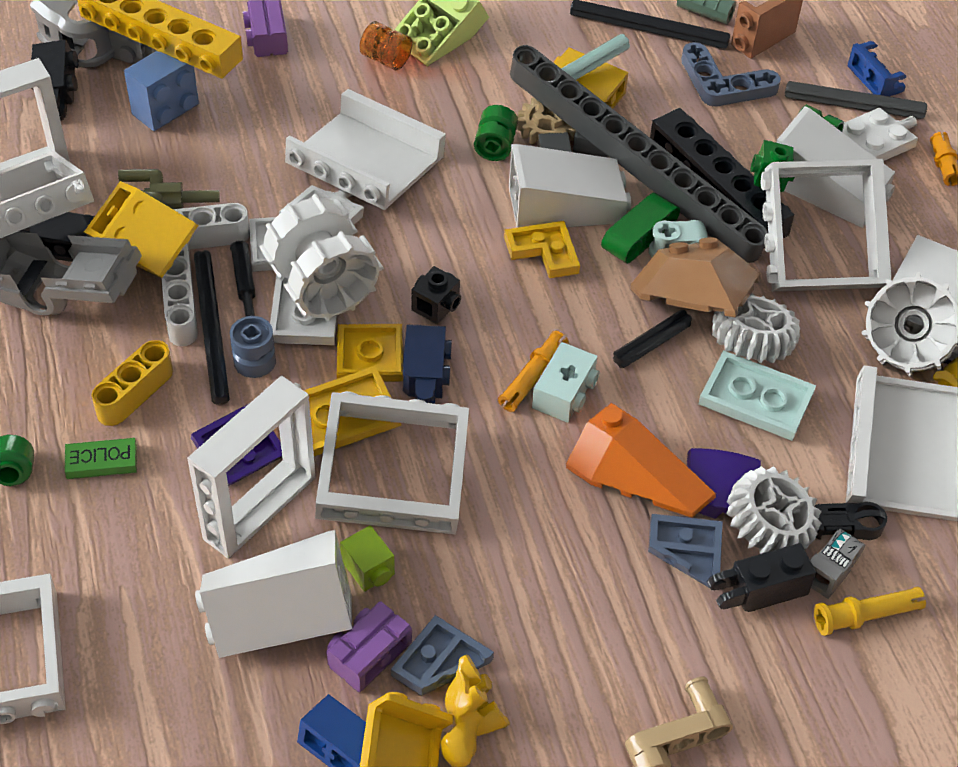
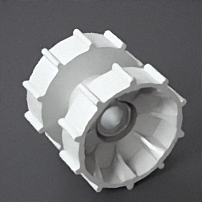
(321, 257)
(908, 299)

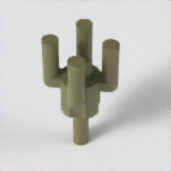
(167, 193)

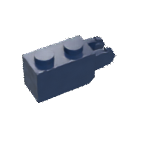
(424, 362)

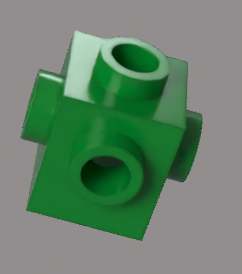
(770, 153)

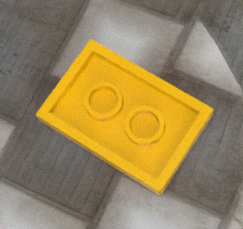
(350, 429)

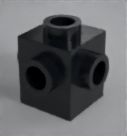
(435, 294)

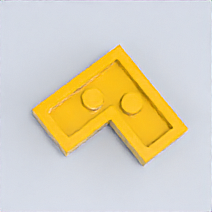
(544, 240)

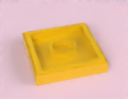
(369, 346)

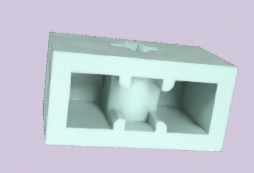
(565, 382)

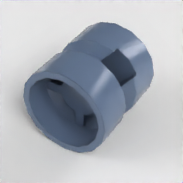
(253, 346)

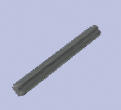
(855, 99)

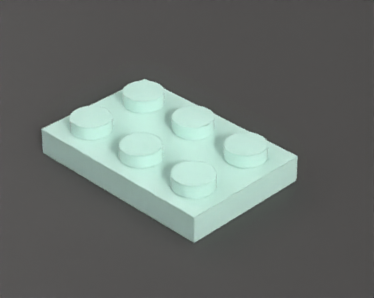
(757, 395)

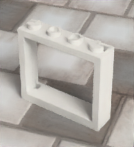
(35, 76)
(35, 195)
(875, 221)
(386, 511)
(232, 526)
(35, 700)

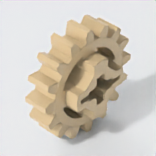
(543, 122)

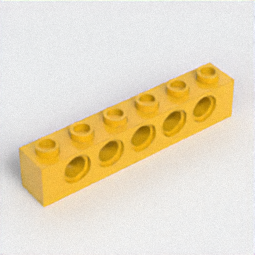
(168, 32)

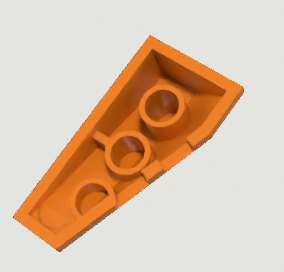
(628, 457)

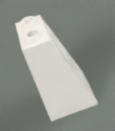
(818, 141)
(565, 187)
(277, 597)

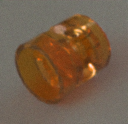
(385, 45)

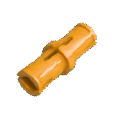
(945, 158)

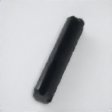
(652, 338)

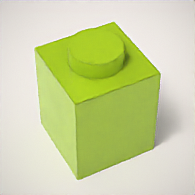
(368, 558)

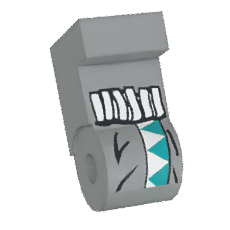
(836, 561)

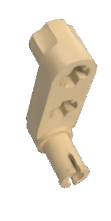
(710, 723)

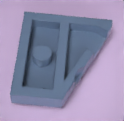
(687, 544)
(436, 655)

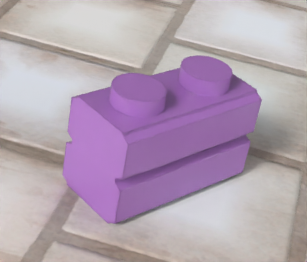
(266, 26)
(369, 646)

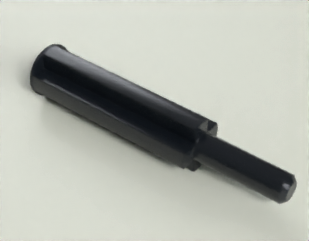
(243, 275)

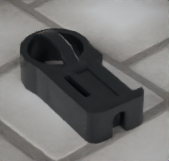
(846, 516)

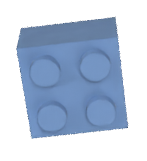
(160, 89)

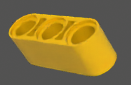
(132, 382)

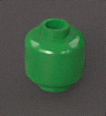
(15, 460)

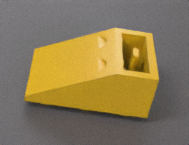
(146, 223)

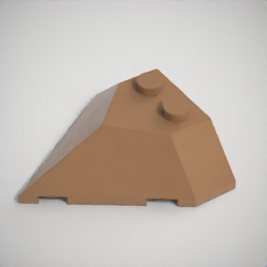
(698, 277)

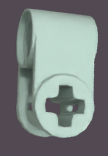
(676, 231)

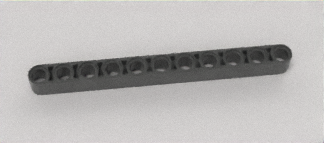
(637, 152)

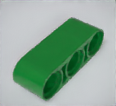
(634, 231)

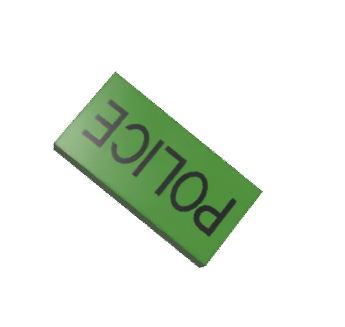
(100, 458)

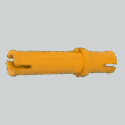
(531, 372)

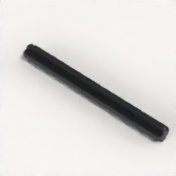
(650, 24)
(211, 328)

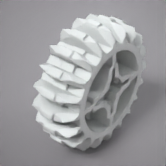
(759, 331)
(778, 516)

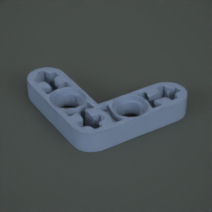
(720, 90)

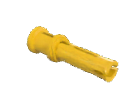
(854, 612)

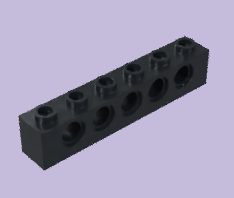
(708, 159)

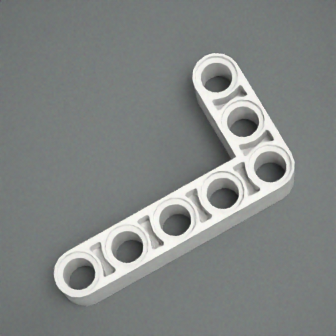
(217, 227)

